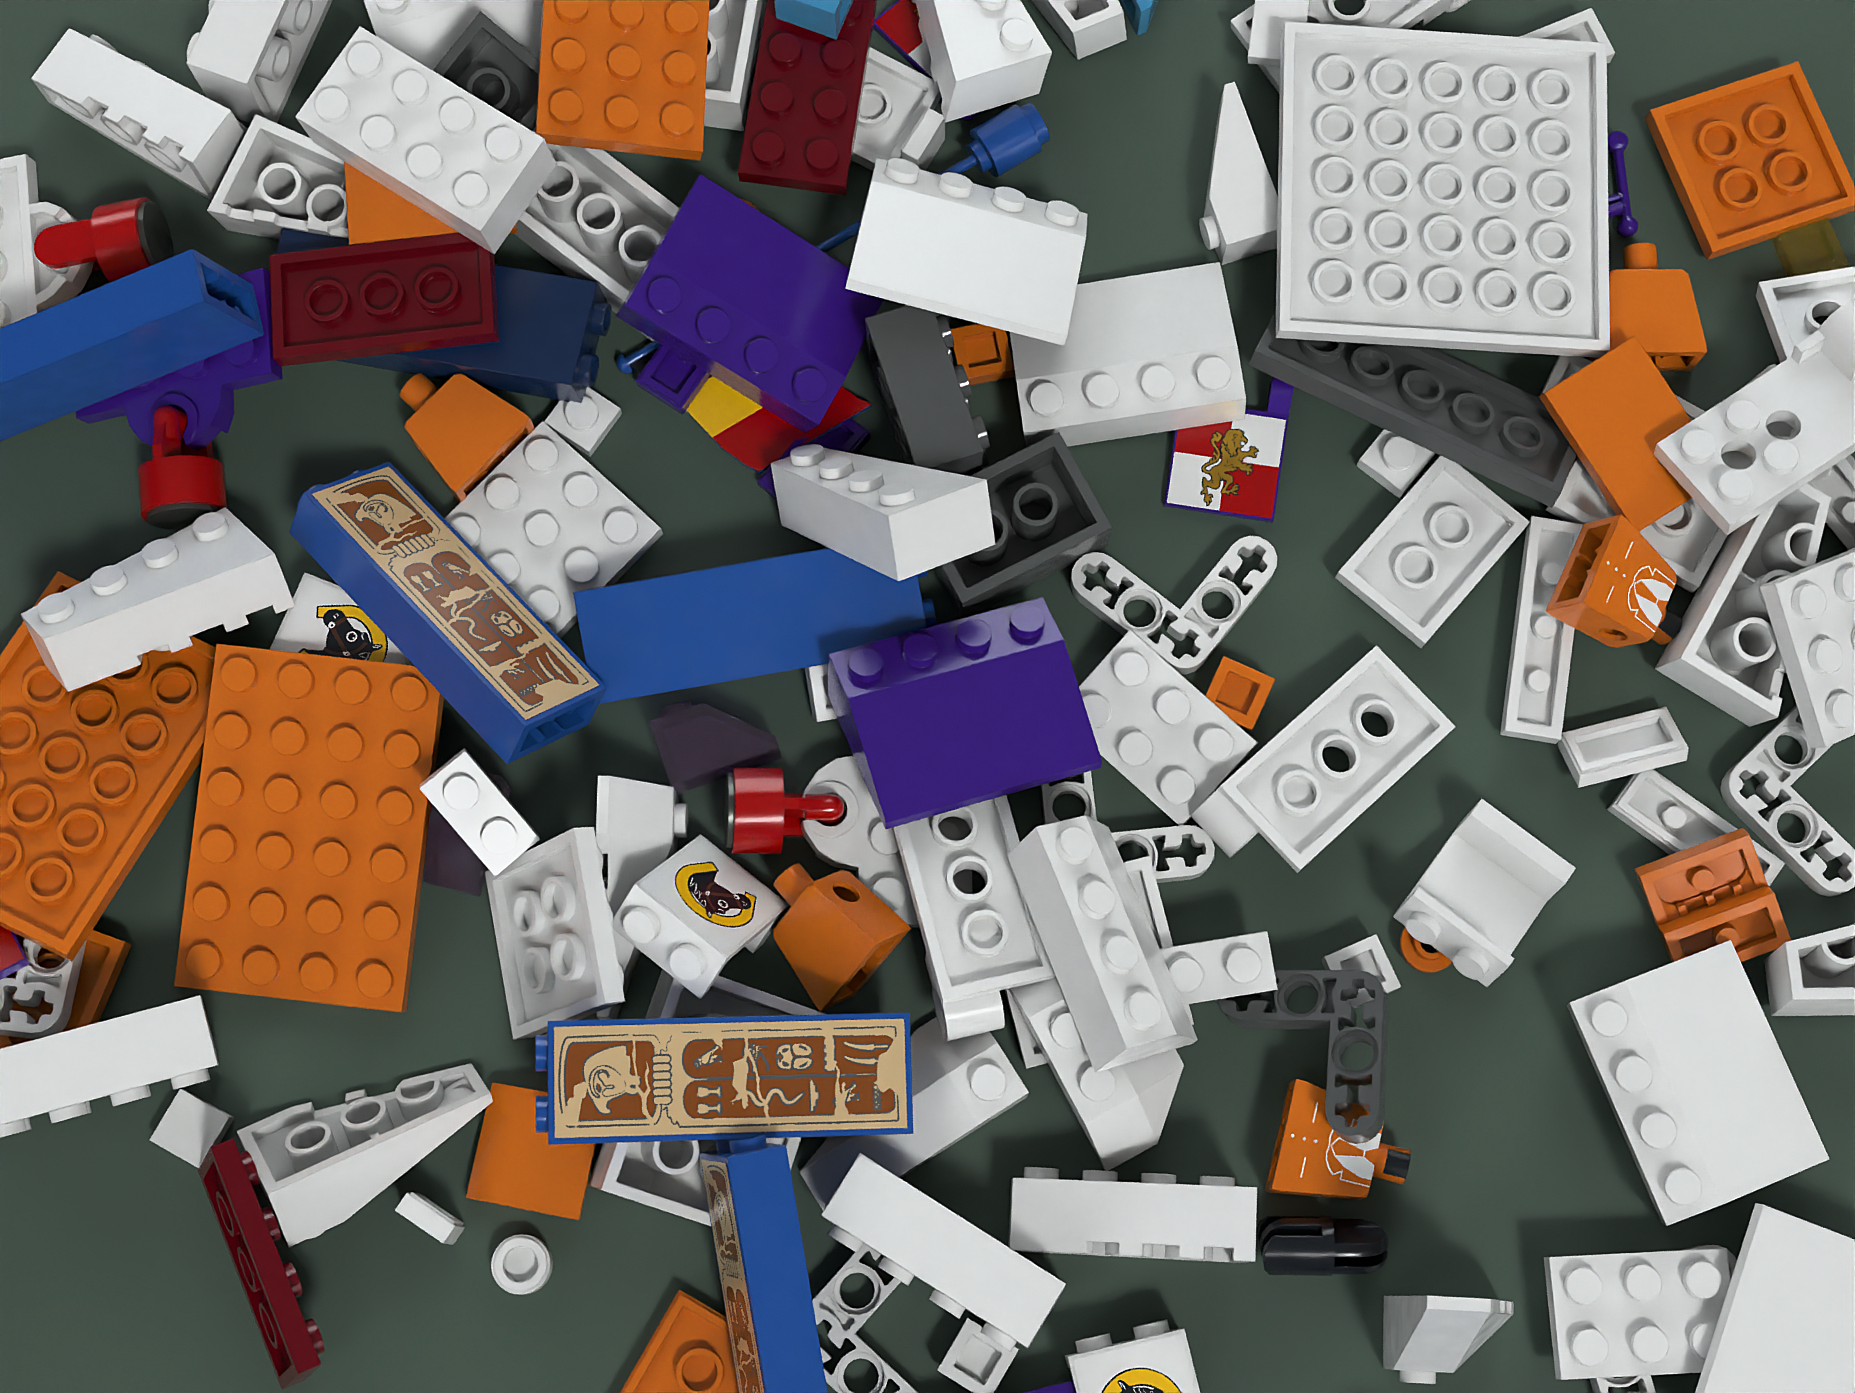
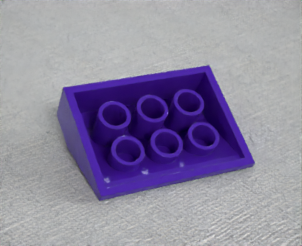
(751, 305)
(962, 712)

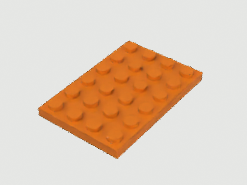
(88, 779)
(309, 829)

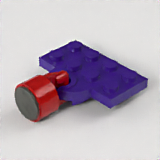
(183, 416)

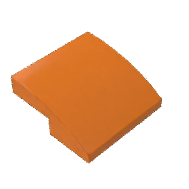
(1713, 897)
(519, 1166)

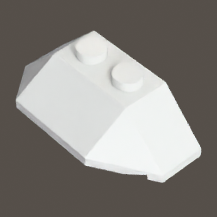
(1116, 1107)

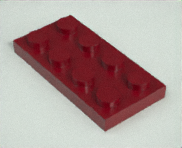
(806, 103)
(382, 299)
(267, 1283)

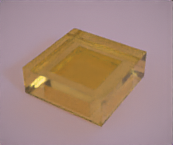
(1810, 249)

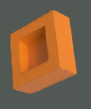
(983, 353)
(1240, 692)

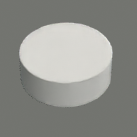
(522, 1264)

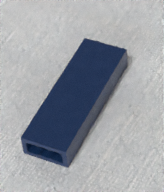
(544, 325)

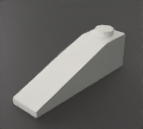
(635, 833)
(953, 1093)
(338, 1158)
(1437, 1332)

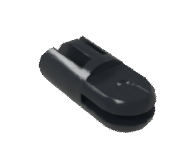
(1321, 1245)

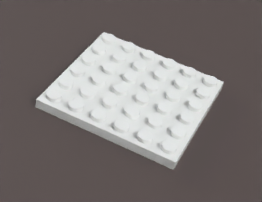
(1443, 190)

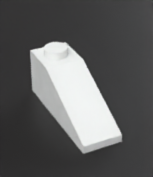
(1240, 192)

